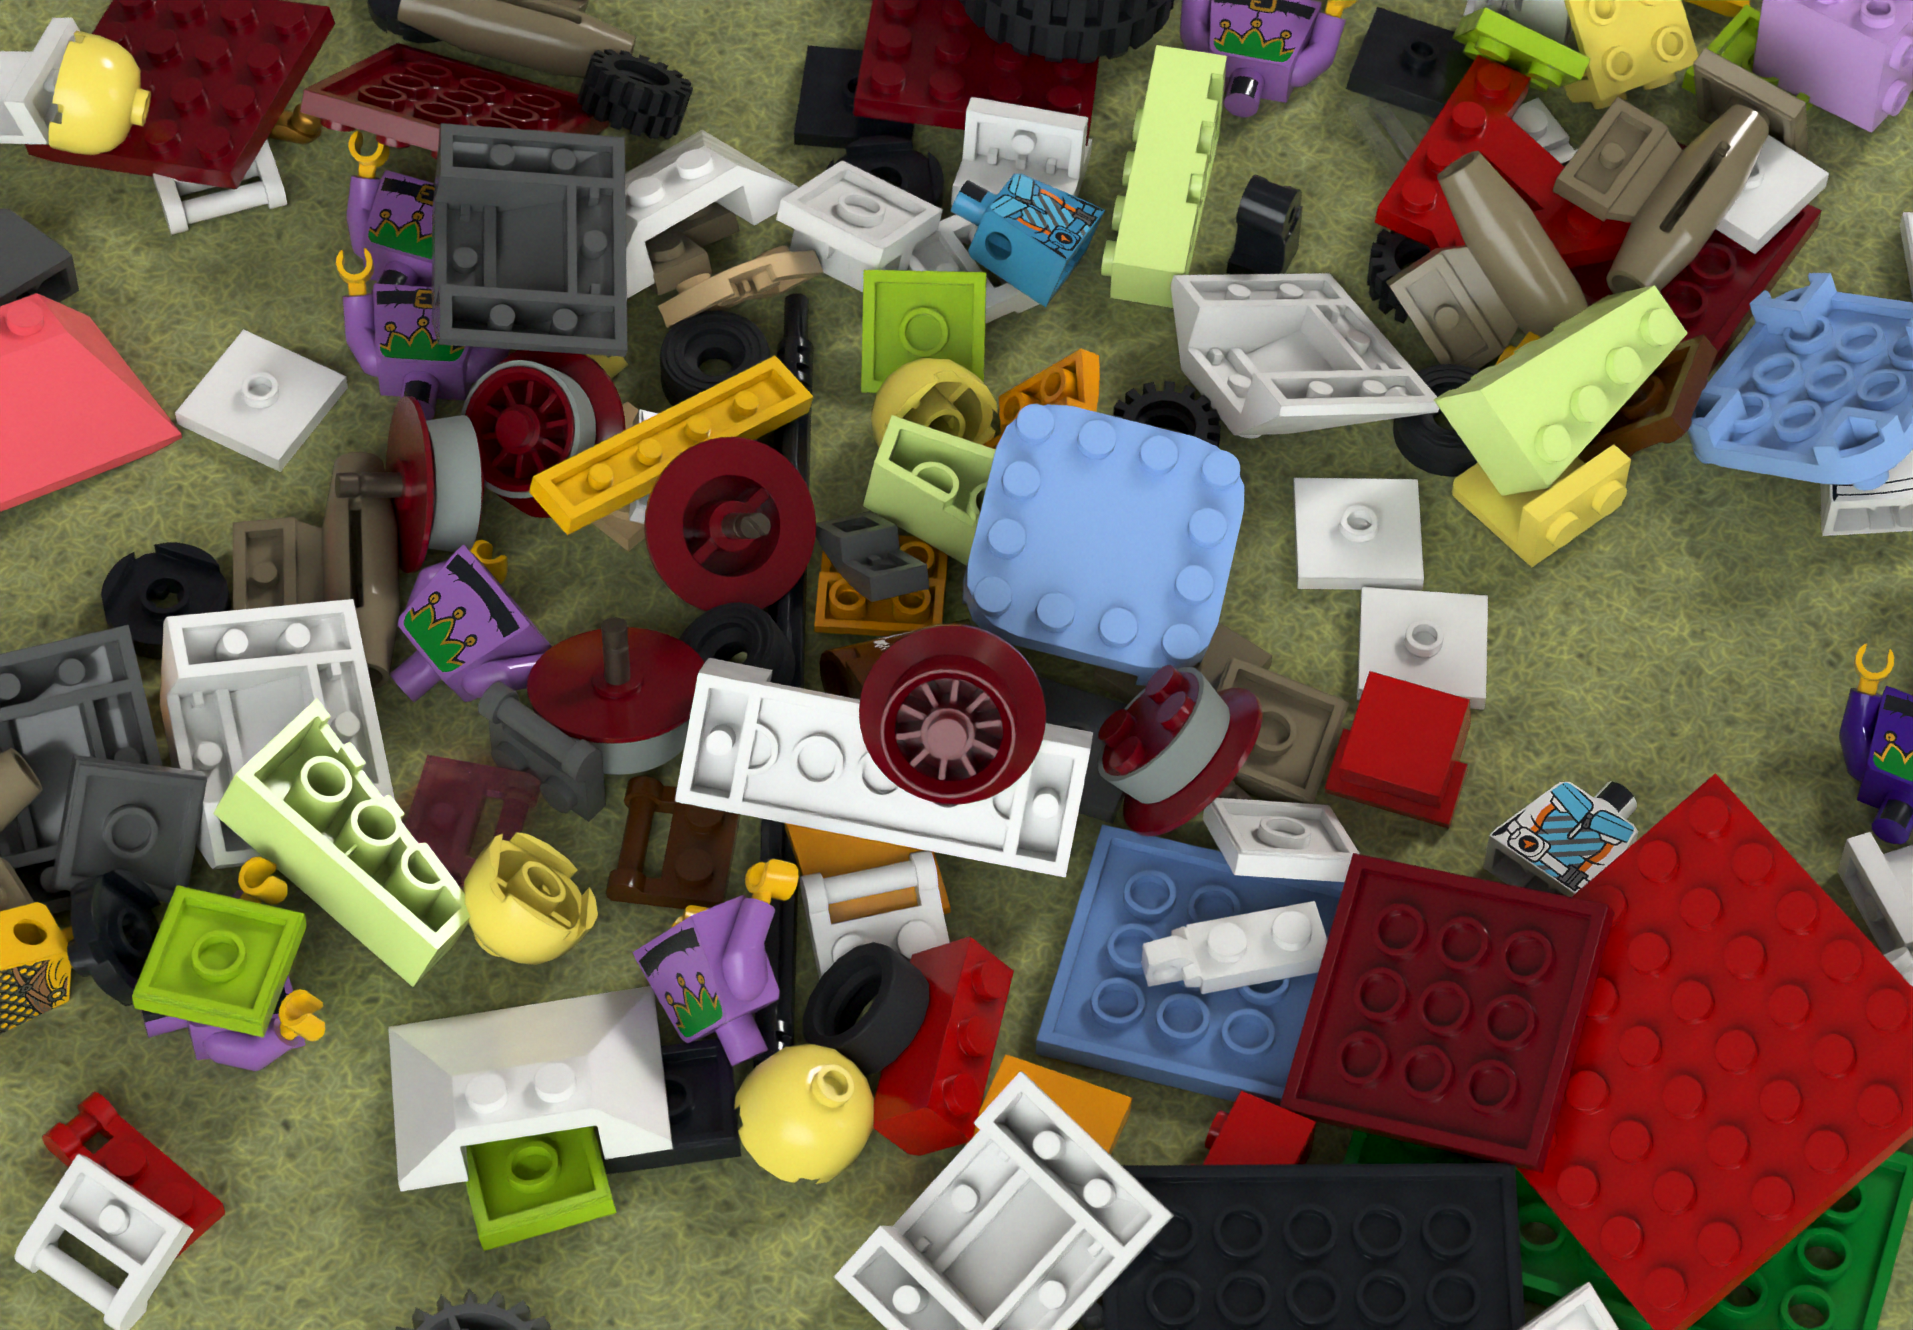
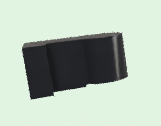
(1266, 228)

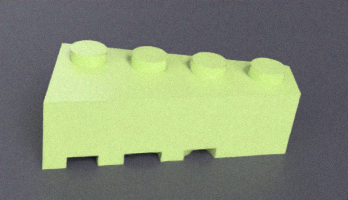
(930, 485)
(346, 845)

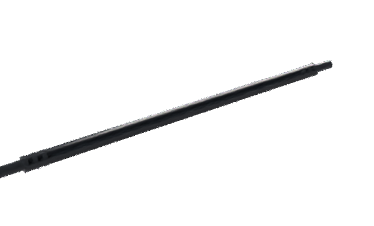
(789, 614)

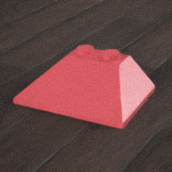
(67, 402)

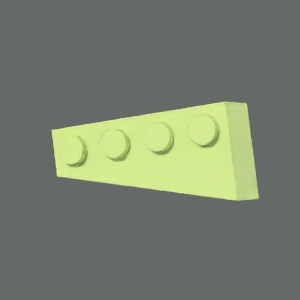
(1166, 176)
(1559, 391)

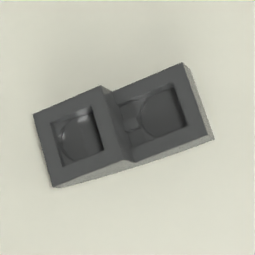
(869, 556)

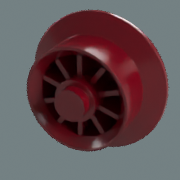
(952, 714)

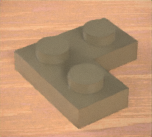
(678, 250)

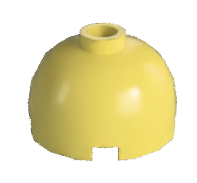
(97, 96)
(936, 396)
(526, 901)
(805, 1113)

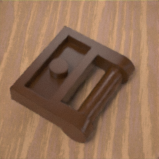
(695, 856)

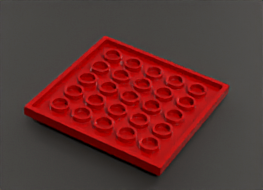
(1727, 1065)

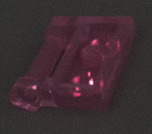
(452, 802)

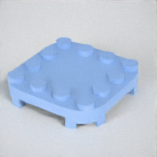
(1814, 389)
(1104, 540)

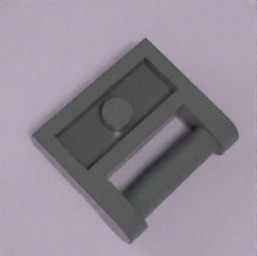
(527, 743)

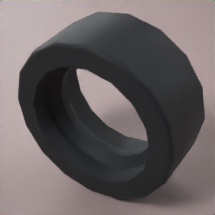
(890, 1020)

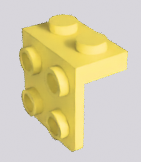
(1628, 46)
(1547, 518)

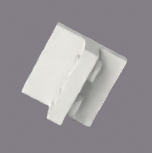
(1022, 140)
(856, 222)

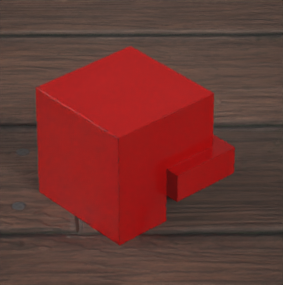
(1403, 751)

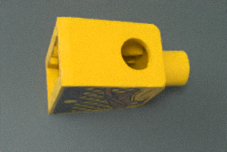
(32, 964)

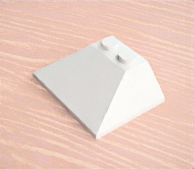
(683, 183)
(1289, 354)
(243, 679)
(527, 1076)
(1011, 1230)

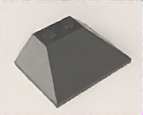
(529, 241)
(62, 703)

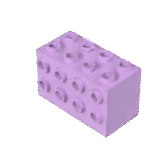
(1840, 54)

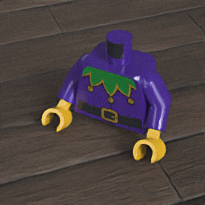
(1879, 750)

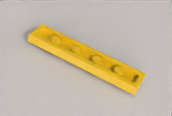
(631, 461)

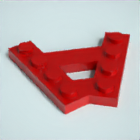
(1481, 120)

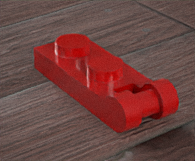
(136, 1163)

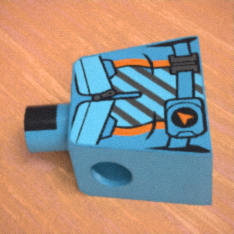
(1028, 233)

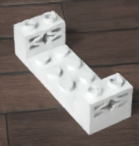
(805, 764)

